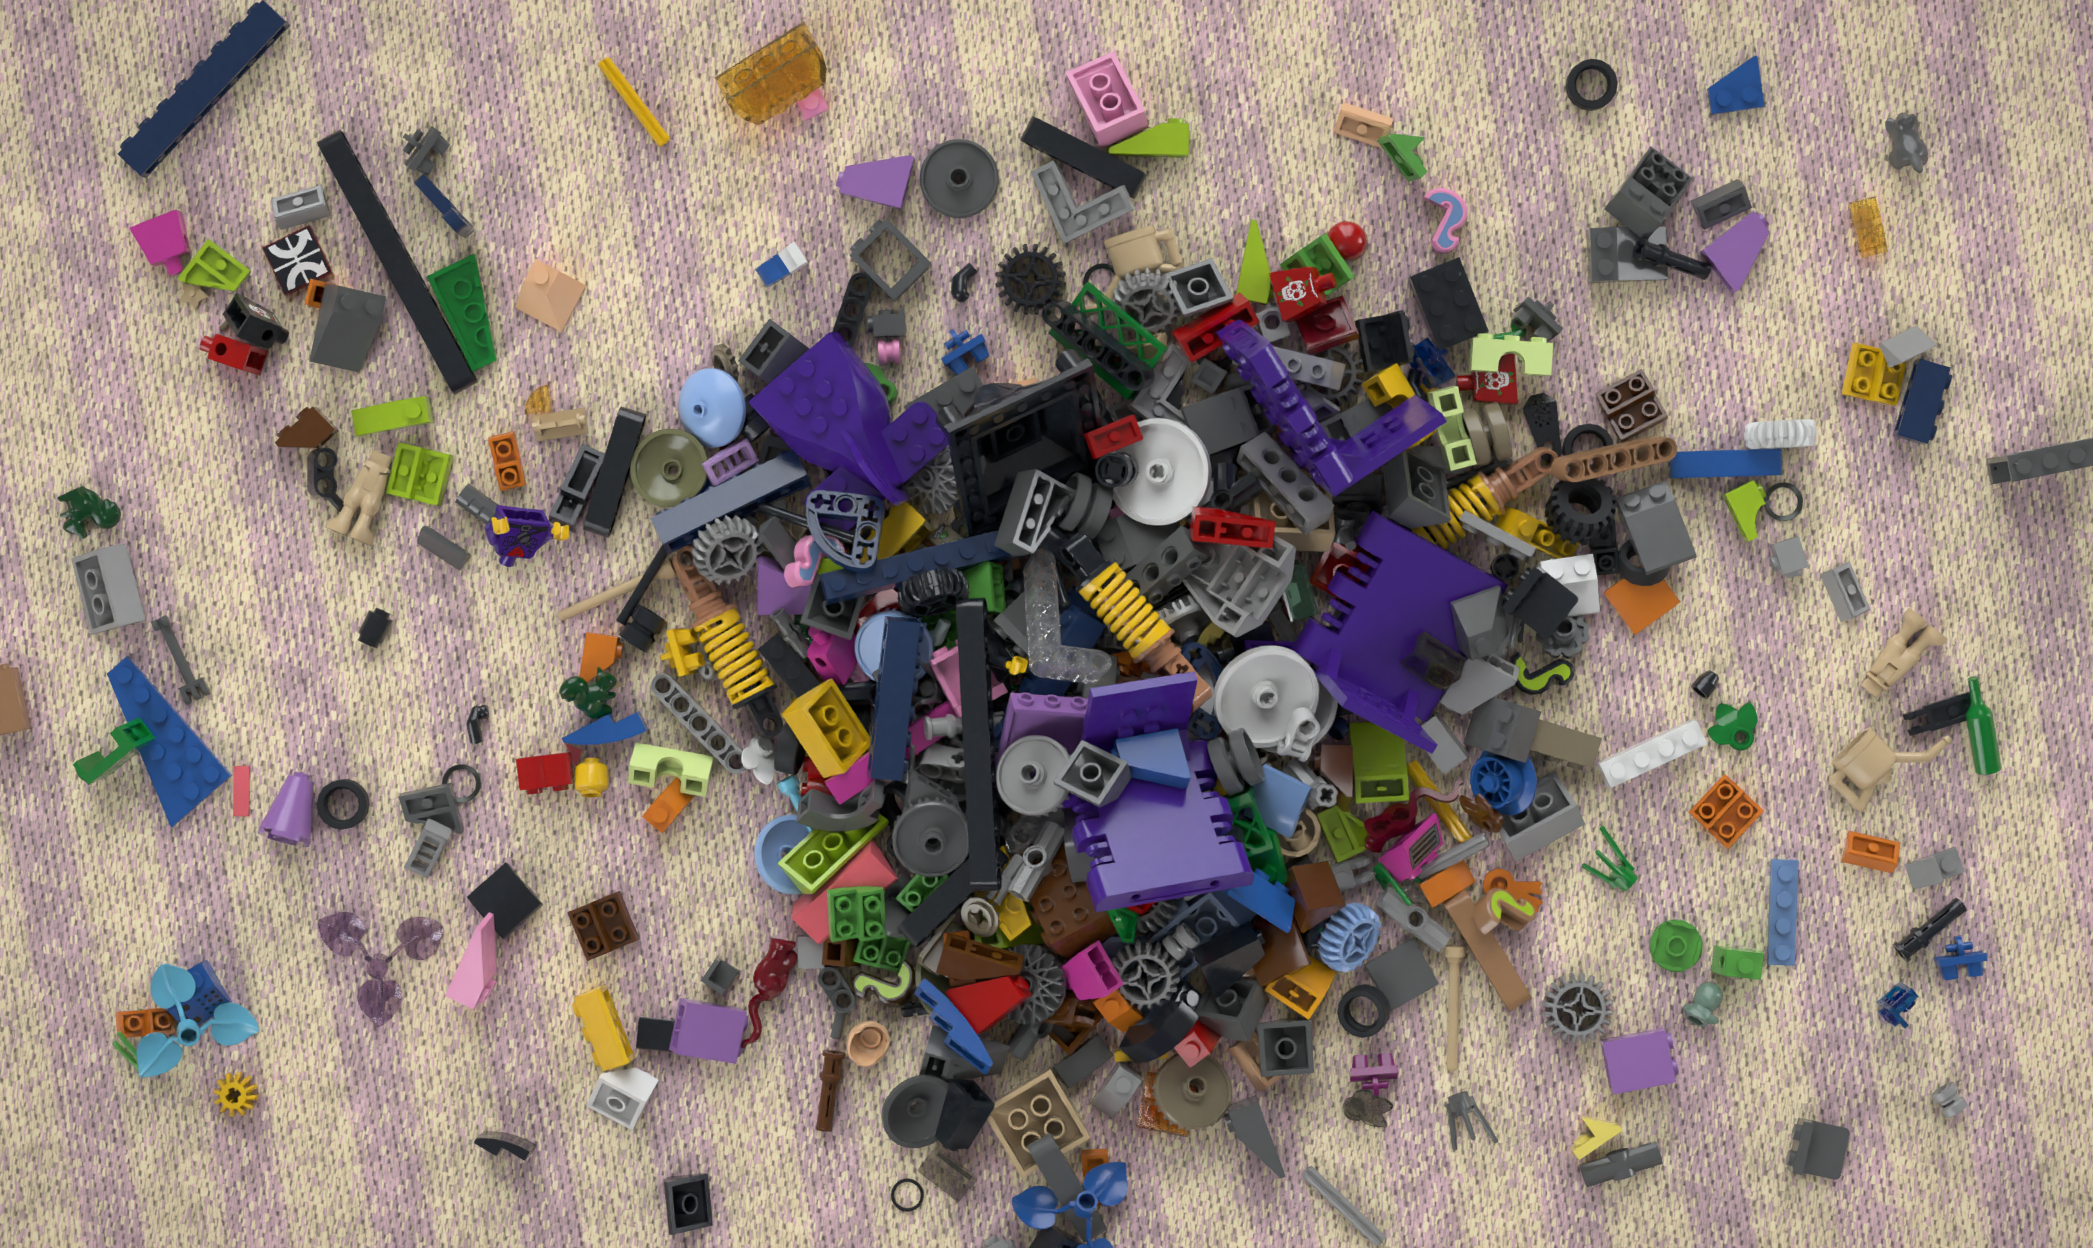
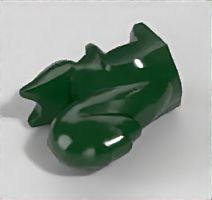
(85, 505)
(590, 697)

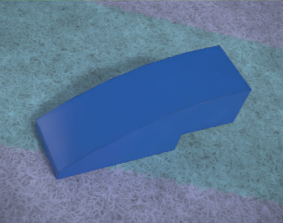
(607, 730)

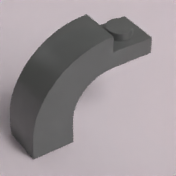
(824, 813)

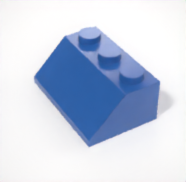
(1266, 900)

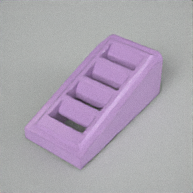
(749, 460)

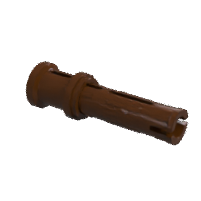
(830, 1077)

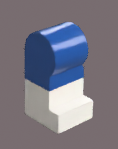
(781, 265)

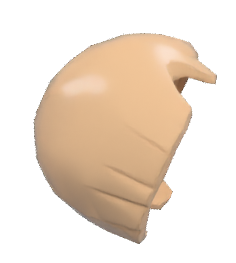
(867, 1043)

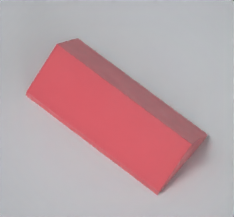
(865, 868)

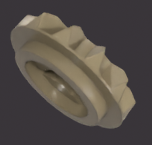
(724, 360)
(973, 920)

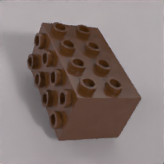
(1067, 910)

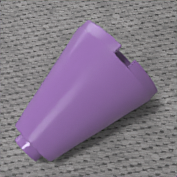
(291, 812)

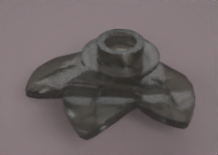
(1367, 1107)

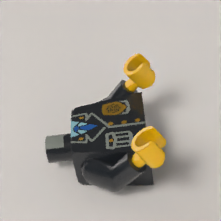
(1003, 658)

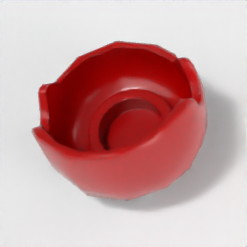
(1349, 240)

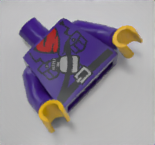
(521, 533)

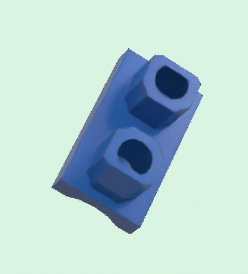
(975, 346)
(1949, 963)

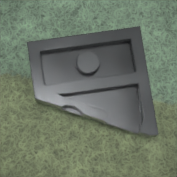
(432, 803)

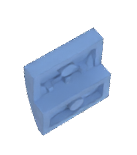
(1280, 801)

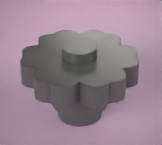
(1567, 638)

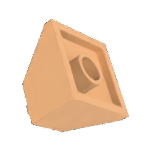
(549, 295)

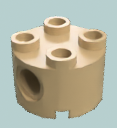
(1304, 837)

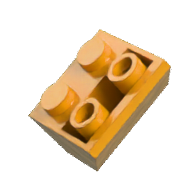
(1304, 988)

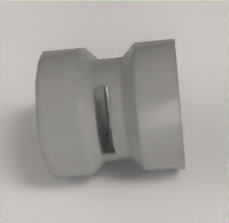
(1180, 941)
(1949, 1100)

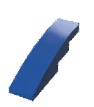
(1726, 463)
(960, 1034)

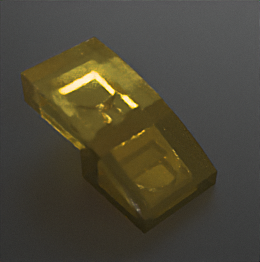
(1868, 227)

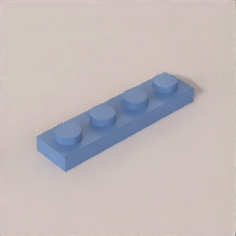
(1782, 912)

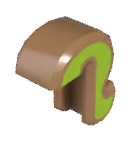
(1502, 907)

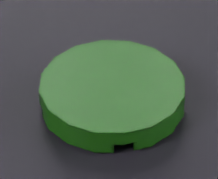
(1669, 939)

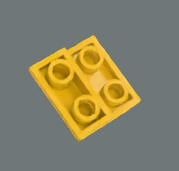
(1870, 376)

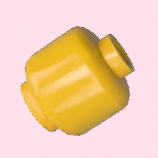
(591, 778)

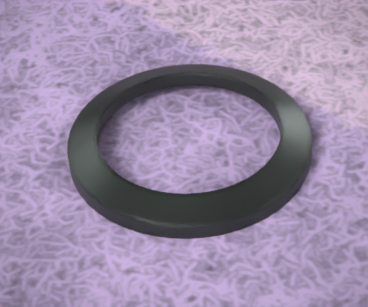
(1799, 501)
(473, 771)

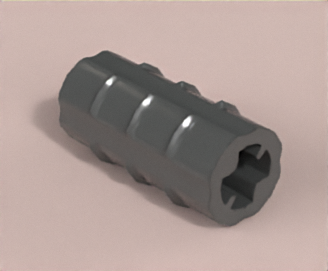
(477, 503)

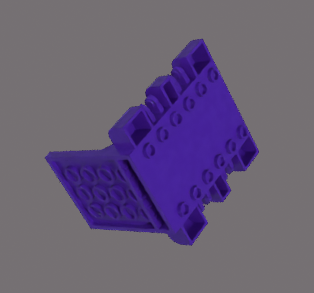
(1327, 460)
(1394, 602)
(1155, 835)

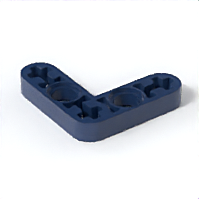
(450, 212)

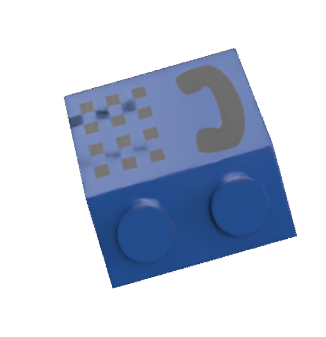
(207, 995)

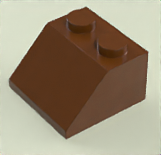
(1335, 766)

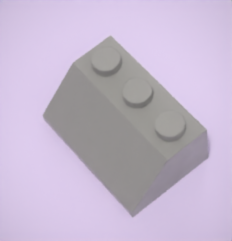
(108, 588)
(1544, 821)

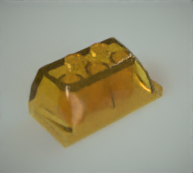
(774, 76)

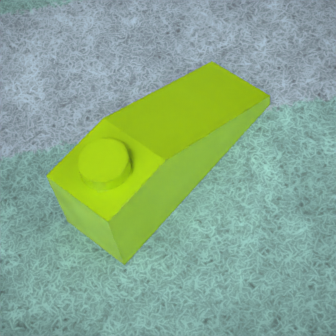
(1163, 140)
(1254, 275)
(392, 416)

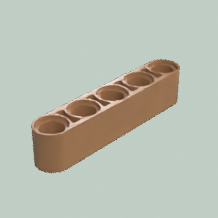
(1603, 458)
(1487, 952)

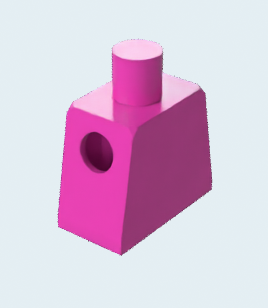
(164, 240)
(832, 655)
(1091, 973)

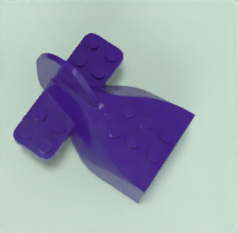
(841, 420)

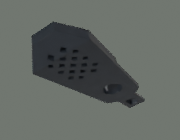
(1545, 432)

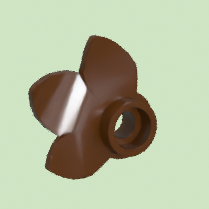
(1482, 813)

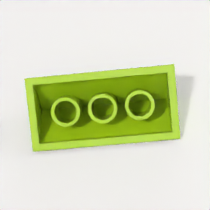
(824, 854)

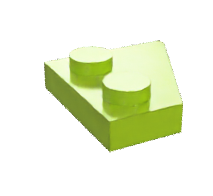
(214, 269)
(1342, 833)

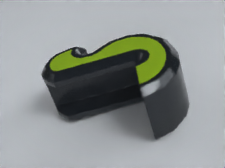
(1541, 679)

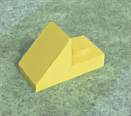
(1600, 1133)

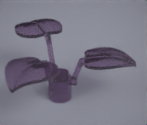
(380, 998)

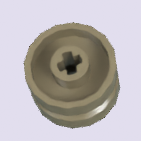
(1490, 433)

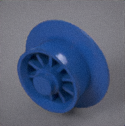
(1504, 782)

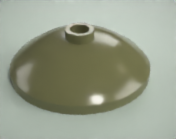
(656, 457)

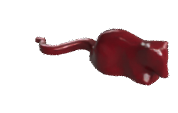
(1401, 817)
(770, 980)

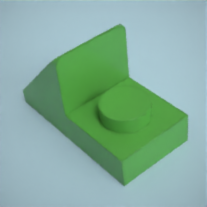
(1399, 150)

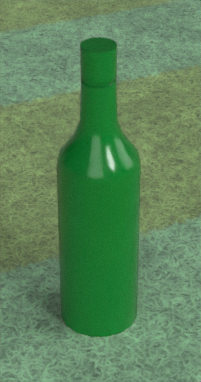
(1982, 732)

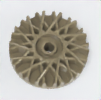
(1184, 1106)

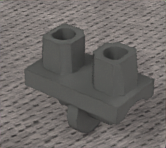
(417, 160)
(1538, 317)

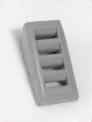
(435, 834)

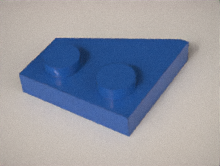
(1737, 90)

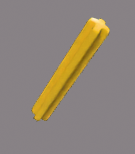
(634, 101)
(1443, 810)

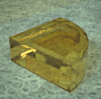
(539, 401)

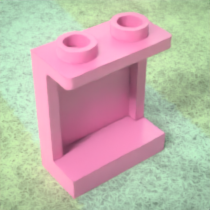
(946, 669)

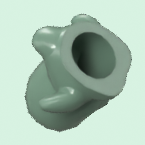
(1705, 1001)

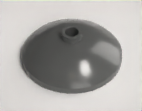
(914, 1124)

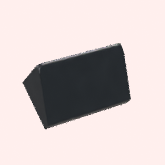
(654, 1034)

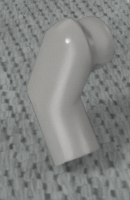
(707, 670)

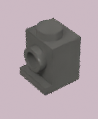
(887, 323)

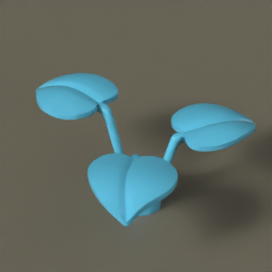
(170, 987)

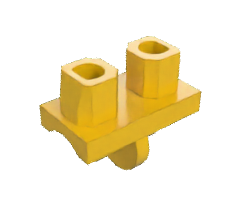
(679, 651)

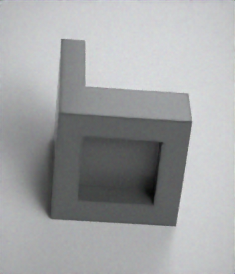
(1209, 375)
(720, 975)

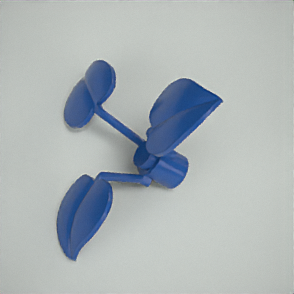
(1101, 1184)

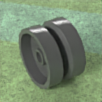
(1087, 508)
(1236, 761)

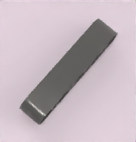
(1063, 1182)

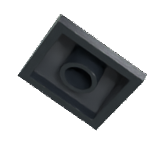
(688, 1203)

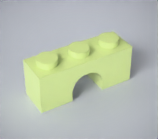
(1534, 355)
(1452, 437)
(651, 762)

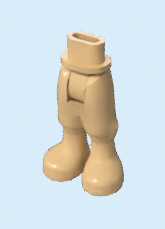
(364, 493)
(1898, 659)

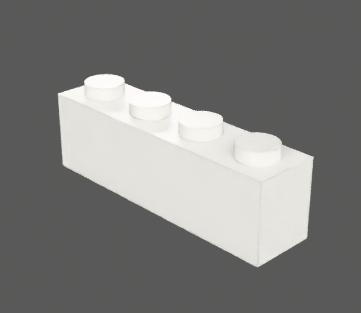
(1651, 753)

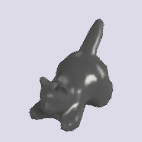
(1907, 146)

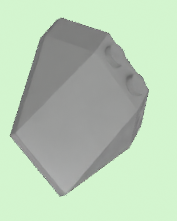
(1241, 583)

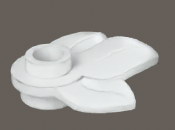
(760, 758)

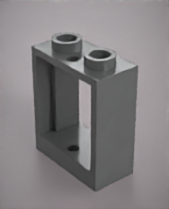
(909, 278)

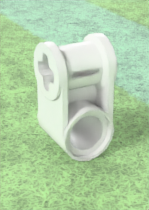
(1299, 739)

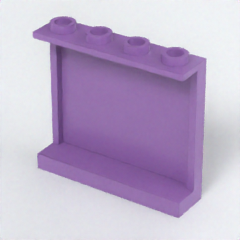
(1045, 716)

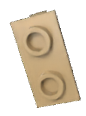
(560, 424)

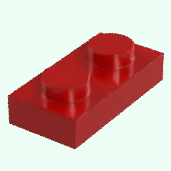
(1113, 436)

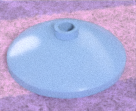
(721, 406)
(777, 837)

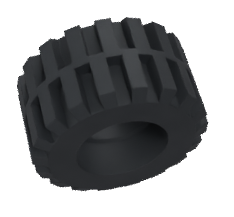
(1578, 526)

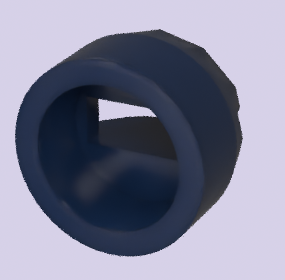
(1339, 728)

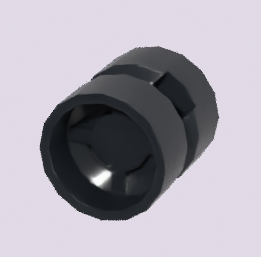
(754, 424)
(1117, 469)
(643, 628)

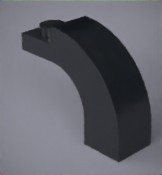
(1165, 1031)

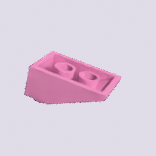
(1107, 100)
(477, 968)

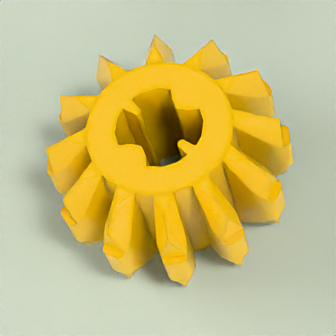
(227, 1087)

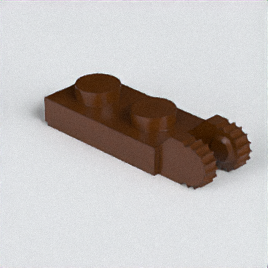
(1068, 1013)

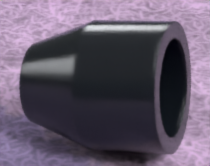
(1705, 684)

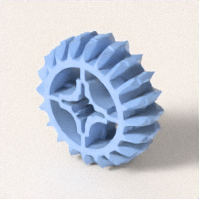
(1349, 937)

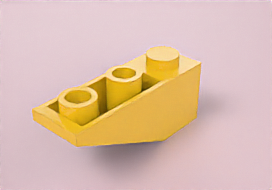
(1535, 533)

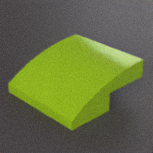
(419, 474)

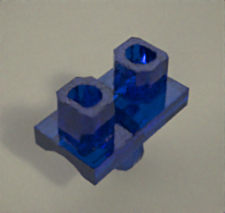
(1432, 364)

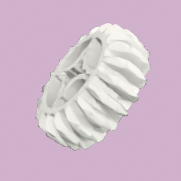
(1780, 434)

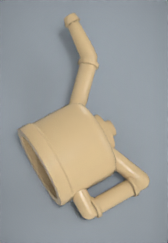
(1138, 251)
(1869, 763)

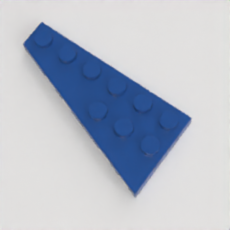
(177, 759)

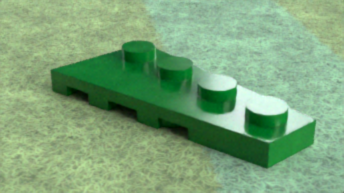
(464, 305)

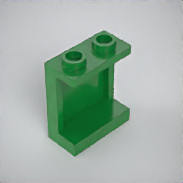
(131, 739)

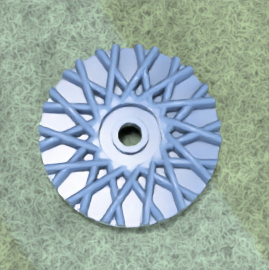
(869, 642)

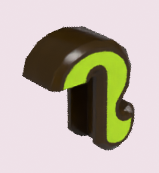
(888, 993)

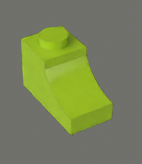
(1743, 505)

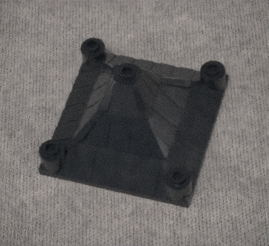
(1020, 431)

